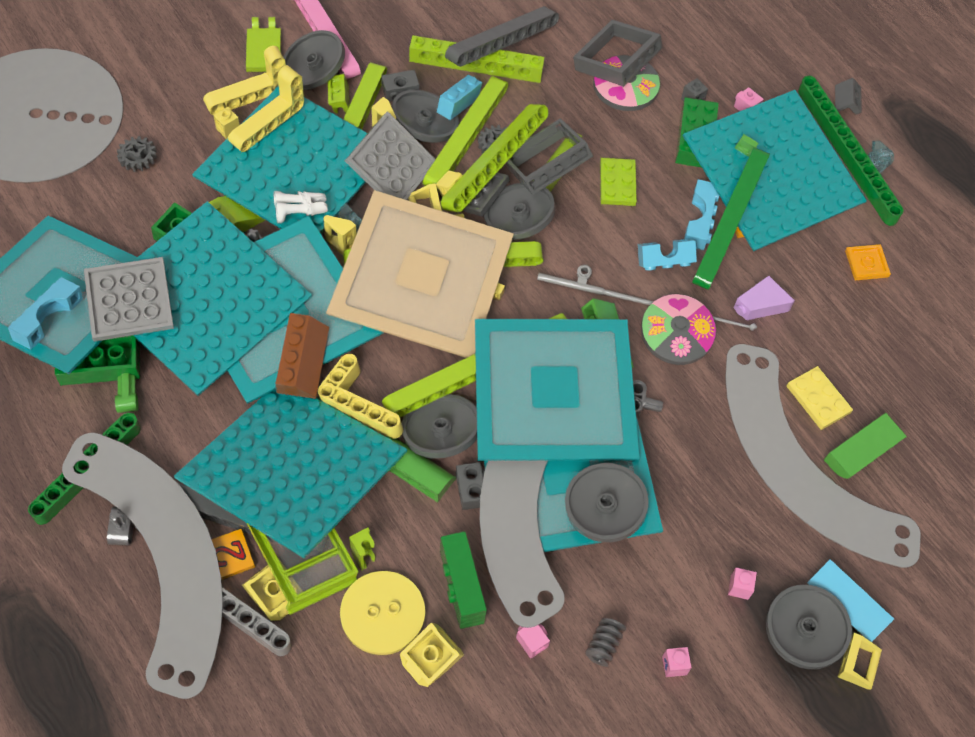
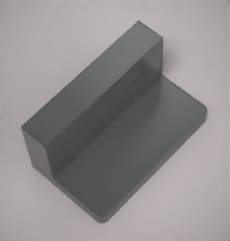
(848, 96)

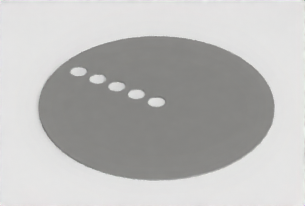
(49, 82)

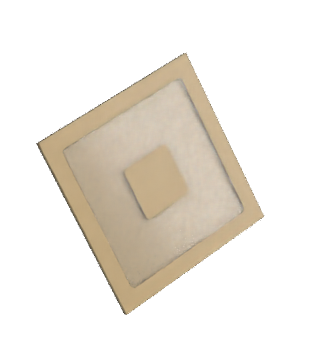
(420, 274)

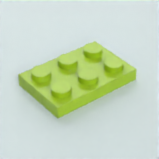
(618, 181)

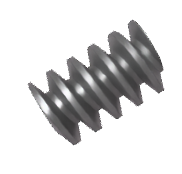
(604, 640)

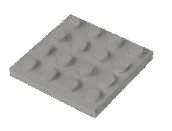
(390, 159)
(128, 299)

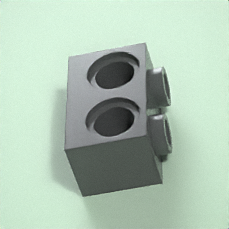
(467, 486)

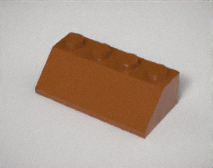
(302, 356)

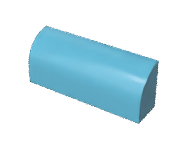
(863, 611)

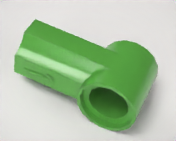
(127, 398)

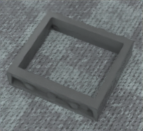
(651, 46)
(555, 168)

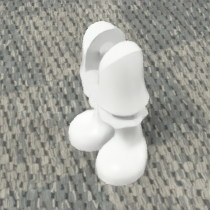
(308, 203)

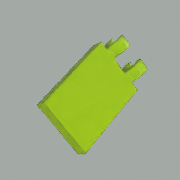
(258, 41)

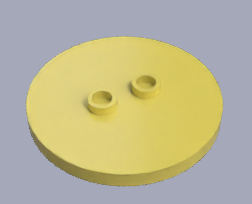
(382, 612)

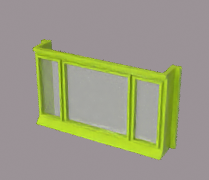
(311, 578)

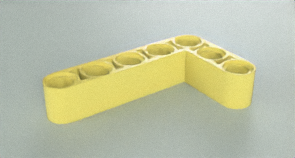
(249, 89)
(273, 114)
(337, 386)

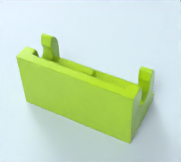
(338, 93)
(360, 546)

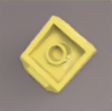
(267, 594)
(430, 655)

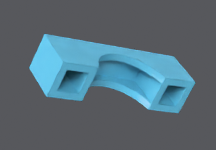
(703, 198)
(59, 297)

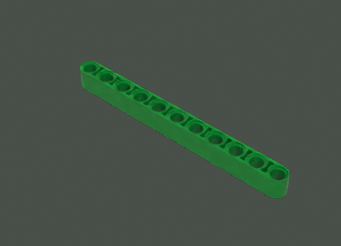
(850, 151)

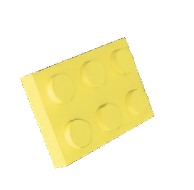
(819, 398)

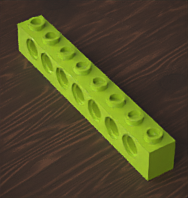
(499, 63)

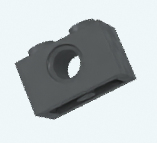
(398, 82)

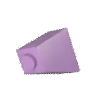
(763, 300)

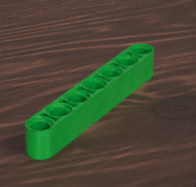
(68, 492)

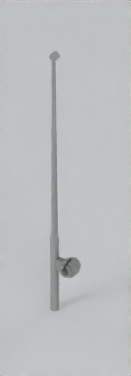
(581, 285)

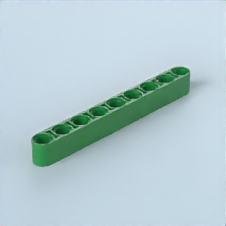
(730, 218)

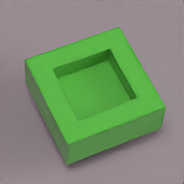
(746, 145)

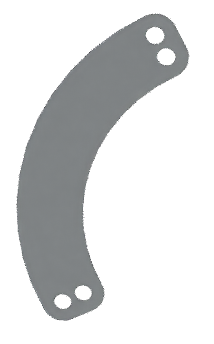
(793, 476)
(513, 539)
(180, 551)

